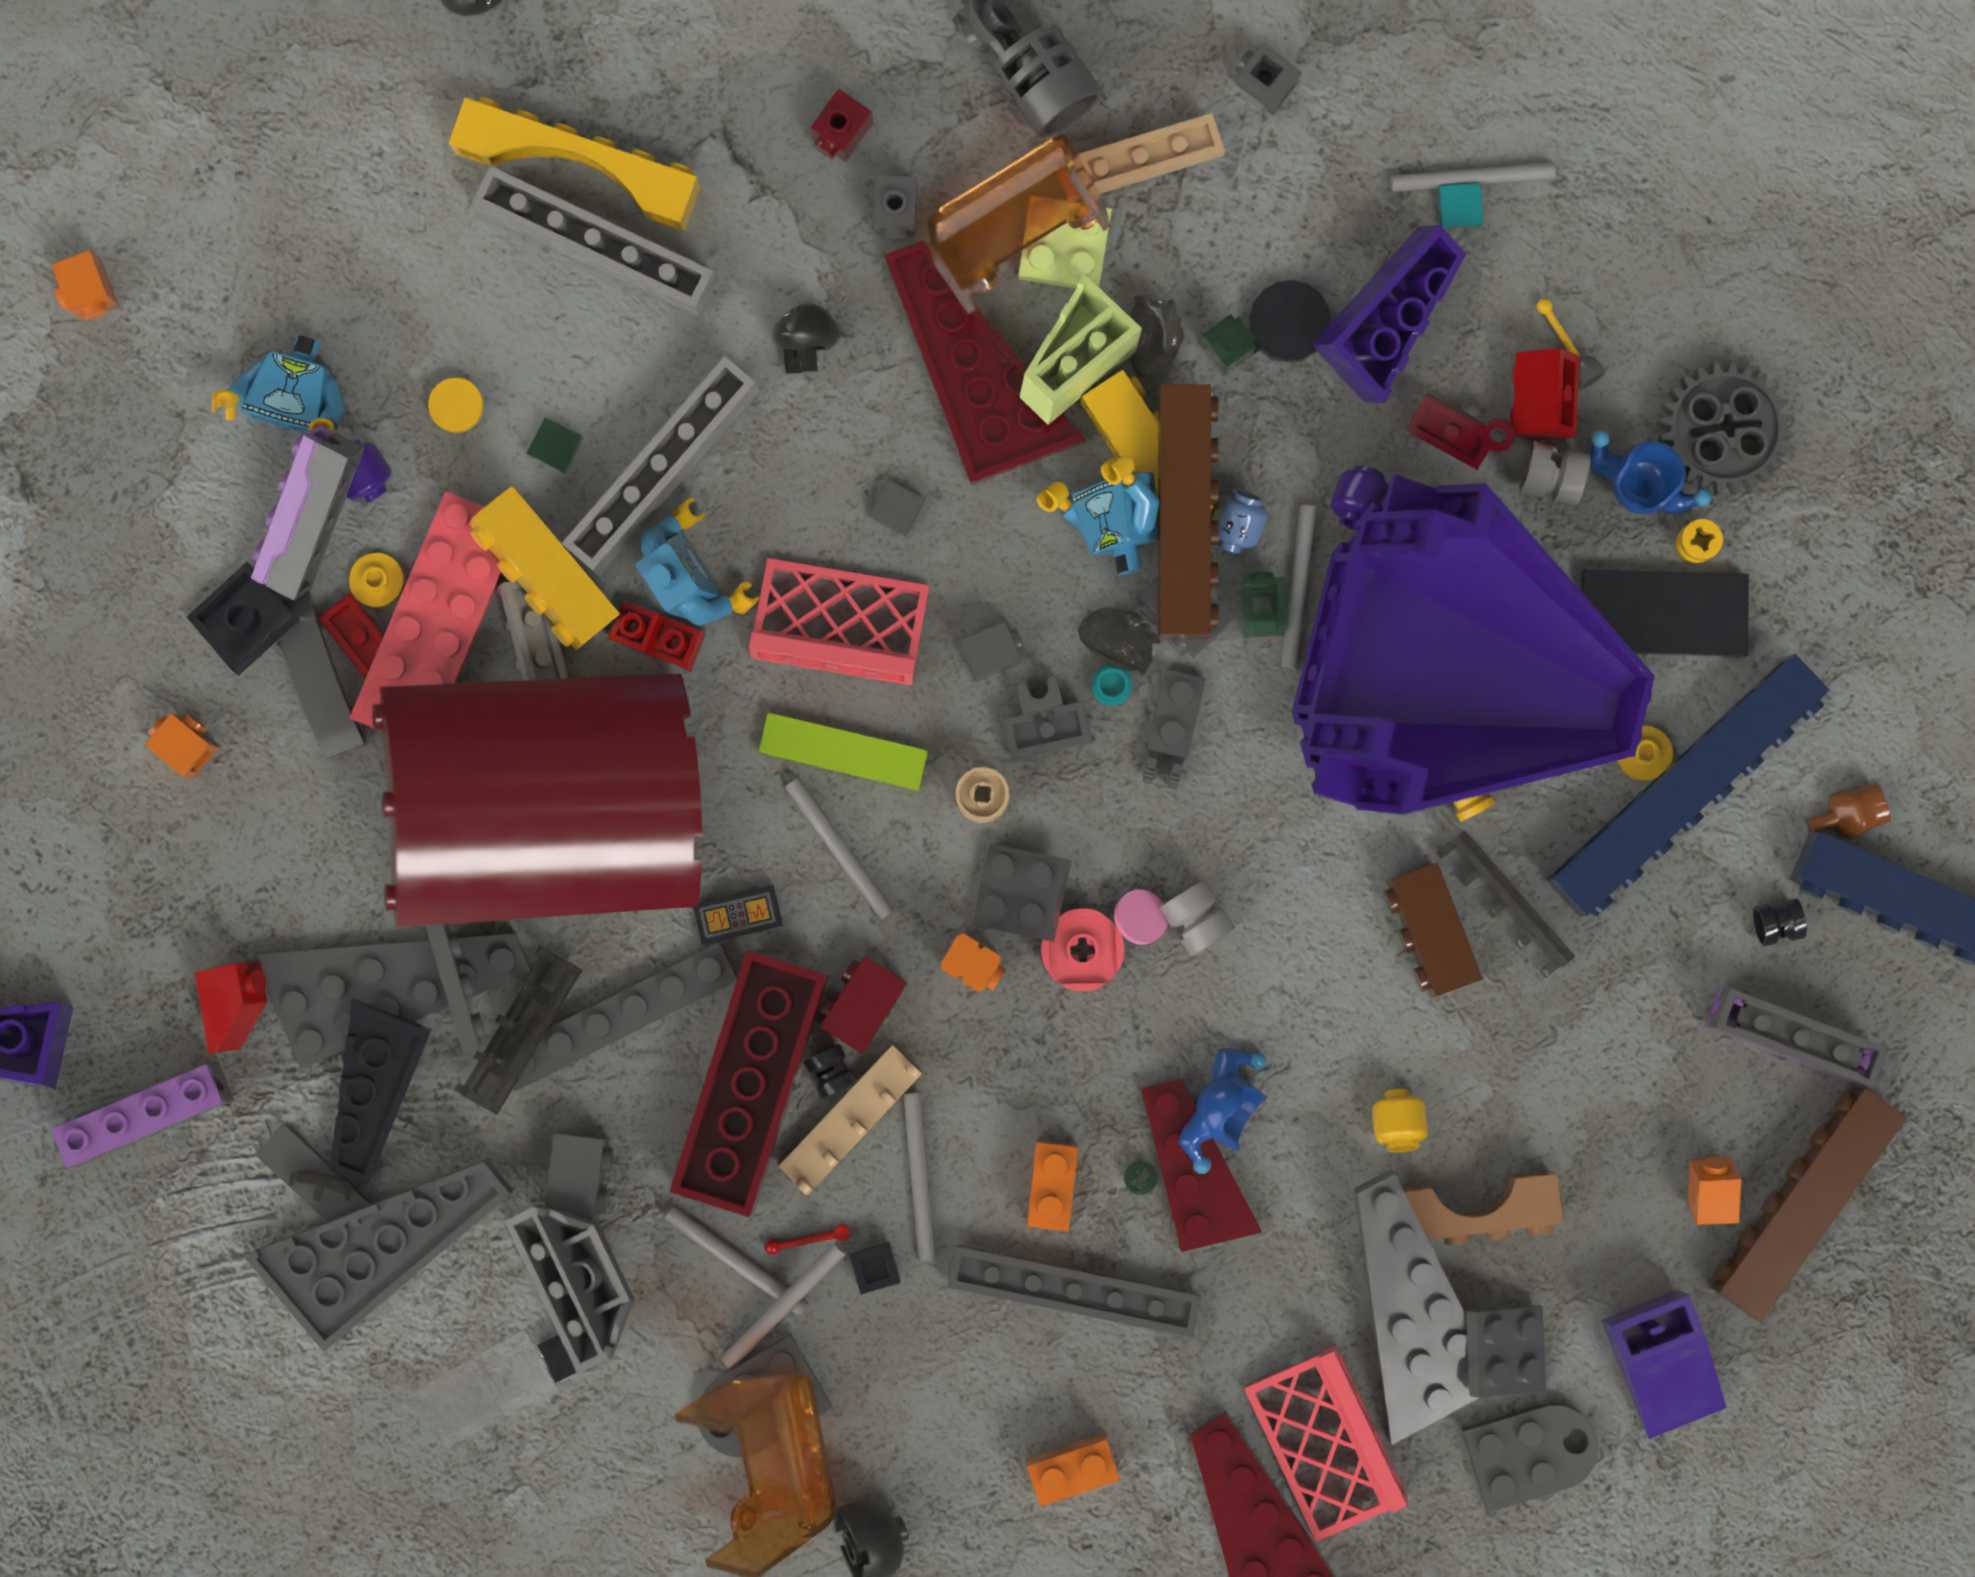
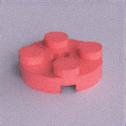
(1099, 966)

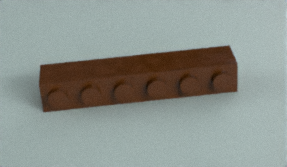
(1185, 511)
(1807, 1202)

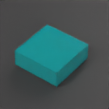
(1460, 206)

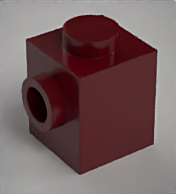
(840, 126)

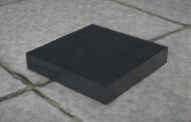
(242, 619)

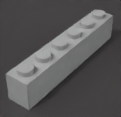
(595, 241)
(661, 466)

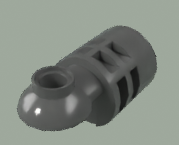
(1038, 68)

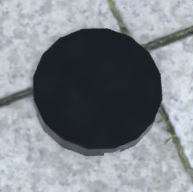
(1288, 320)

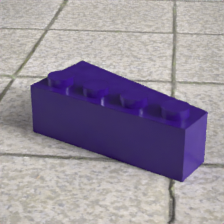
(1382, 322)
(33, 1043)

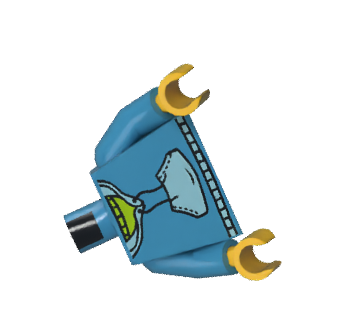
(286, 391)
(1113, 514)
(680, 576)

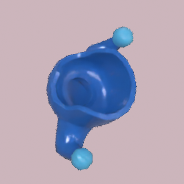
(1645, 477)
(1222, 1106)

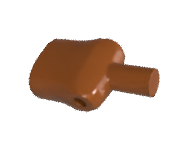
(1853, 811)

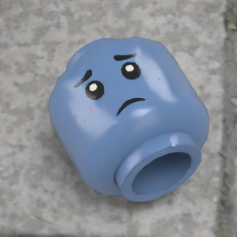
(1240, 520)

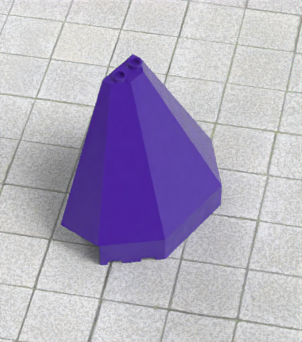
(1457, 659)

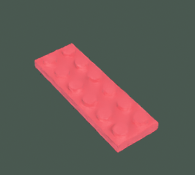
(436, 610)

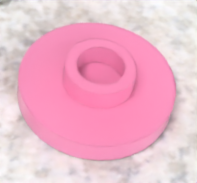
(1139, 917)

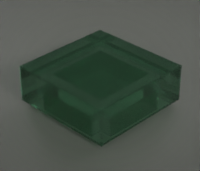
(554, 445)

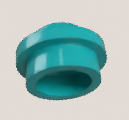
(1111, 685)

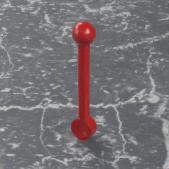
(840, 1233)

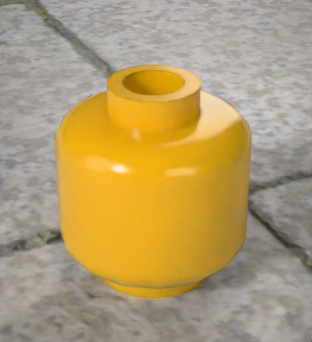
(1400, 1121)

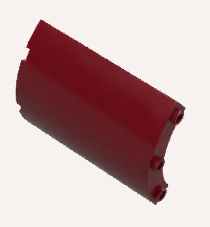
(539, 798)

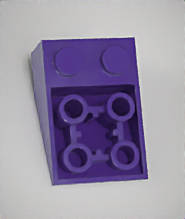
(1665, 1362)

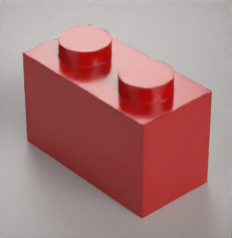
(1545, 394)

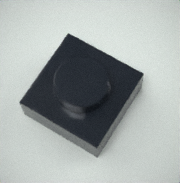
(875, 1267)
(556, 1358)

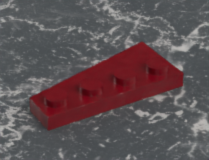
(1202, 1206)

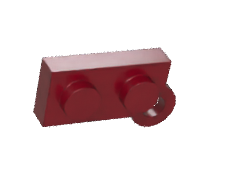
(1457, 431)

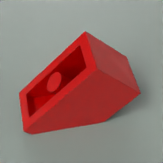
(230, 1003)

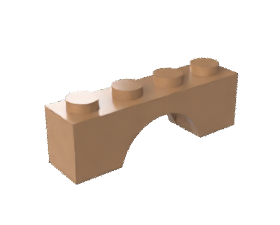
(1526, 1202)

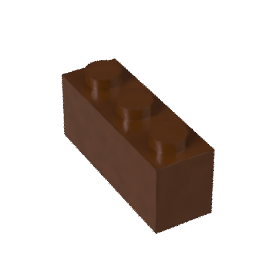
(1432, 930)

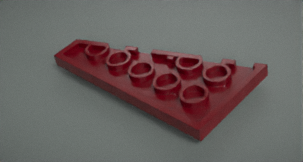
(973, 374)
(1250, 1514)

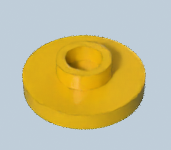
(456, 405)
(376, 580)
(1652, 756)

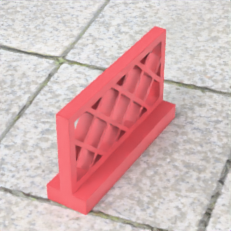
(835, 656)
(1359, 1427)

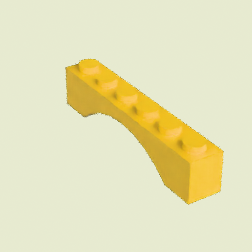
(498, 137)

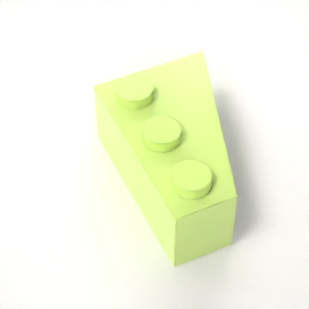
(1079, 351)

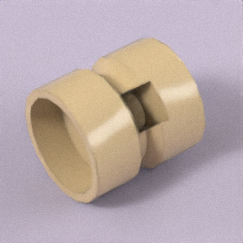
(982, 795)

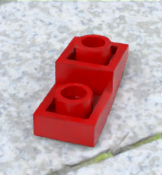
(657, 636)

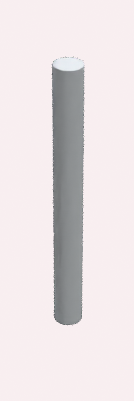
(1477, 175)
(1298, 586)
(839, 849)
(919, 1176)
(730, 1256)
(783, 1305)

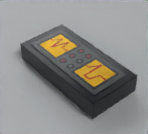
(738, 915)

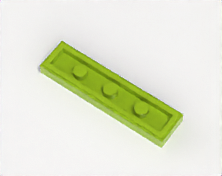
(843, 751)

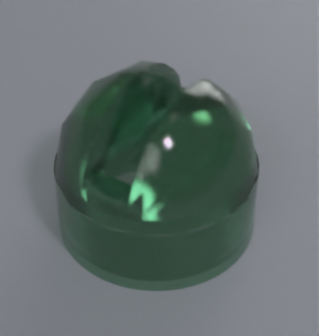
(1133, 1171)

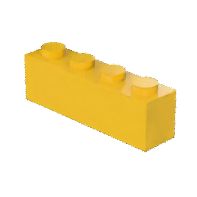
(1125, 421)
(543, 569)

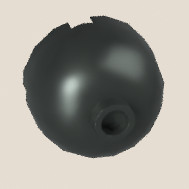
(870, 1538)

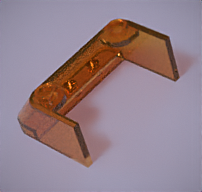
(1010, 214)
(783, 1465)

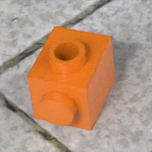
(84, 286)
(181, 744)
(1714, 1191)

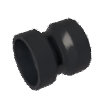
(1779, 922)
(835, 1080)

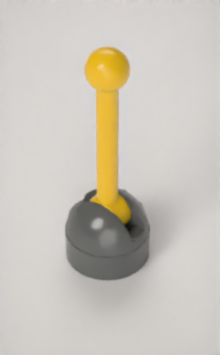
(1589, 368)

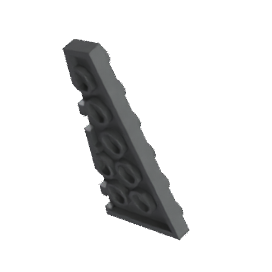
(356, 1261)

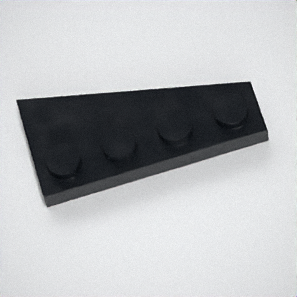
(377, 1071)

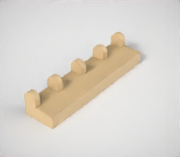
(1153, 153)
(850, 1119)

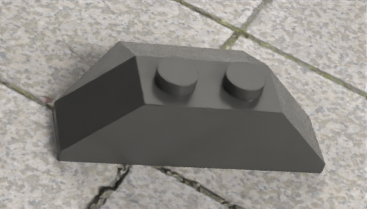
(575, 1281)

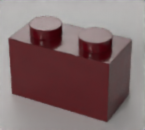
(862, 1004)

